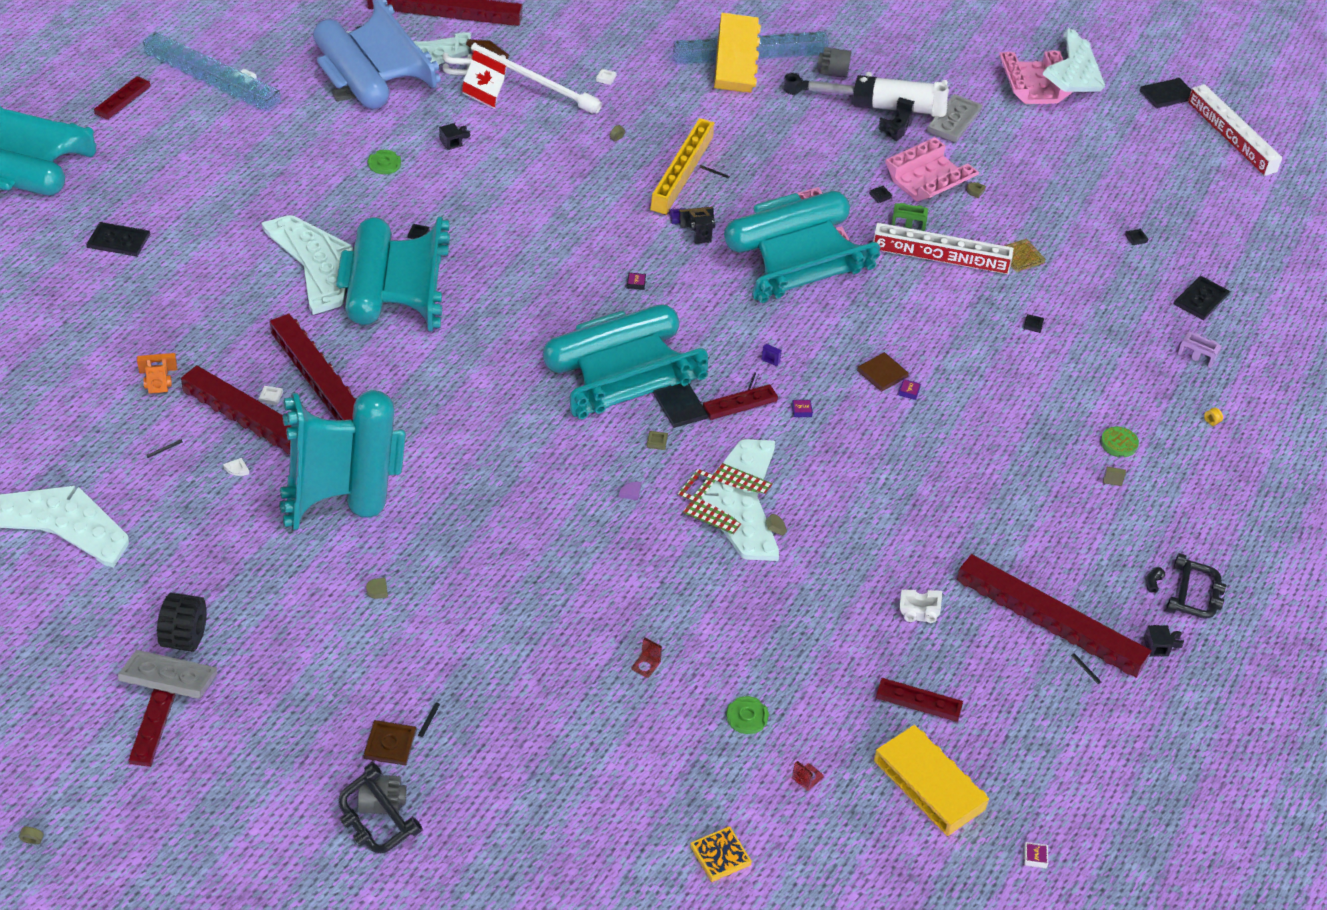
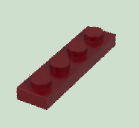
(122, 97)
(740, 401)
(919, 699)
(151, 728)

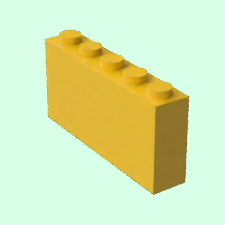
(737, 53)
(931, 780)

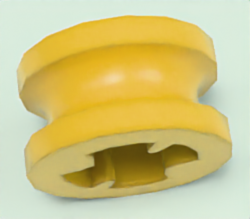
(1213, 416)

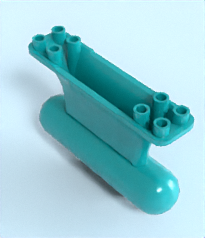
(32, 145)
(799, 242)
(393, 271)
(623, 358)
(341, 457)

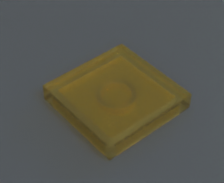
(1025, 255)

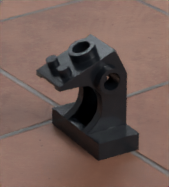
(898, 126)
(701, 225)

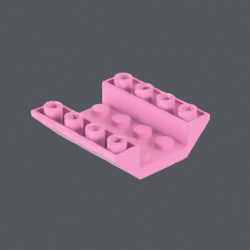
(1029, 82)
(925, 170)

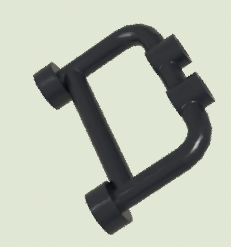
(1218, 588)
(351, 818)

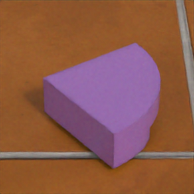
(630, 491)

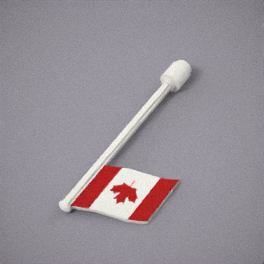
(488, 74)

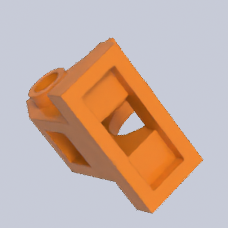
(157, 376)

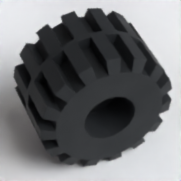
(181, 622)

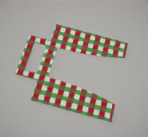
(710, 514)

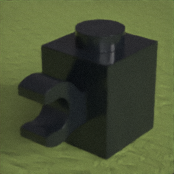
(452, 136)
(1161, 641)

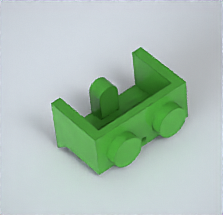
(910, 213)

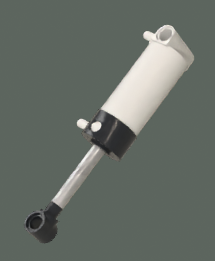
(880, 92)

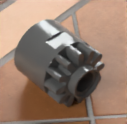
(834, 62)
(392, 789)

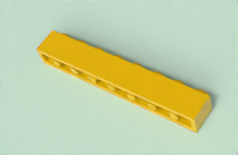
(682, 166)

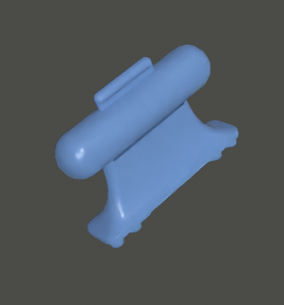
(372, 56)

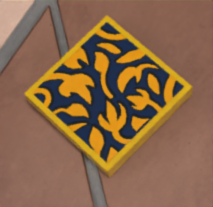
(720, 854)

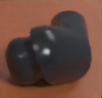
(1152, 578)

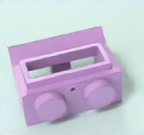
(1200, 346)

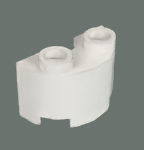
(920, 606)

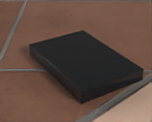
(1166, 92)
(118, 239)
(1202, 297)
(680, 404)

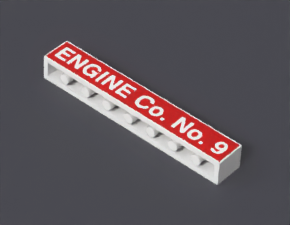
(1235, 130)
(943, 248)

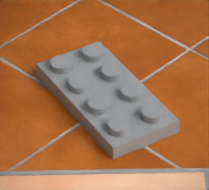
(958, 118)
(167, 674)

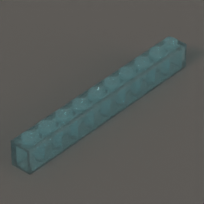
(770, 47)
(212, 71)

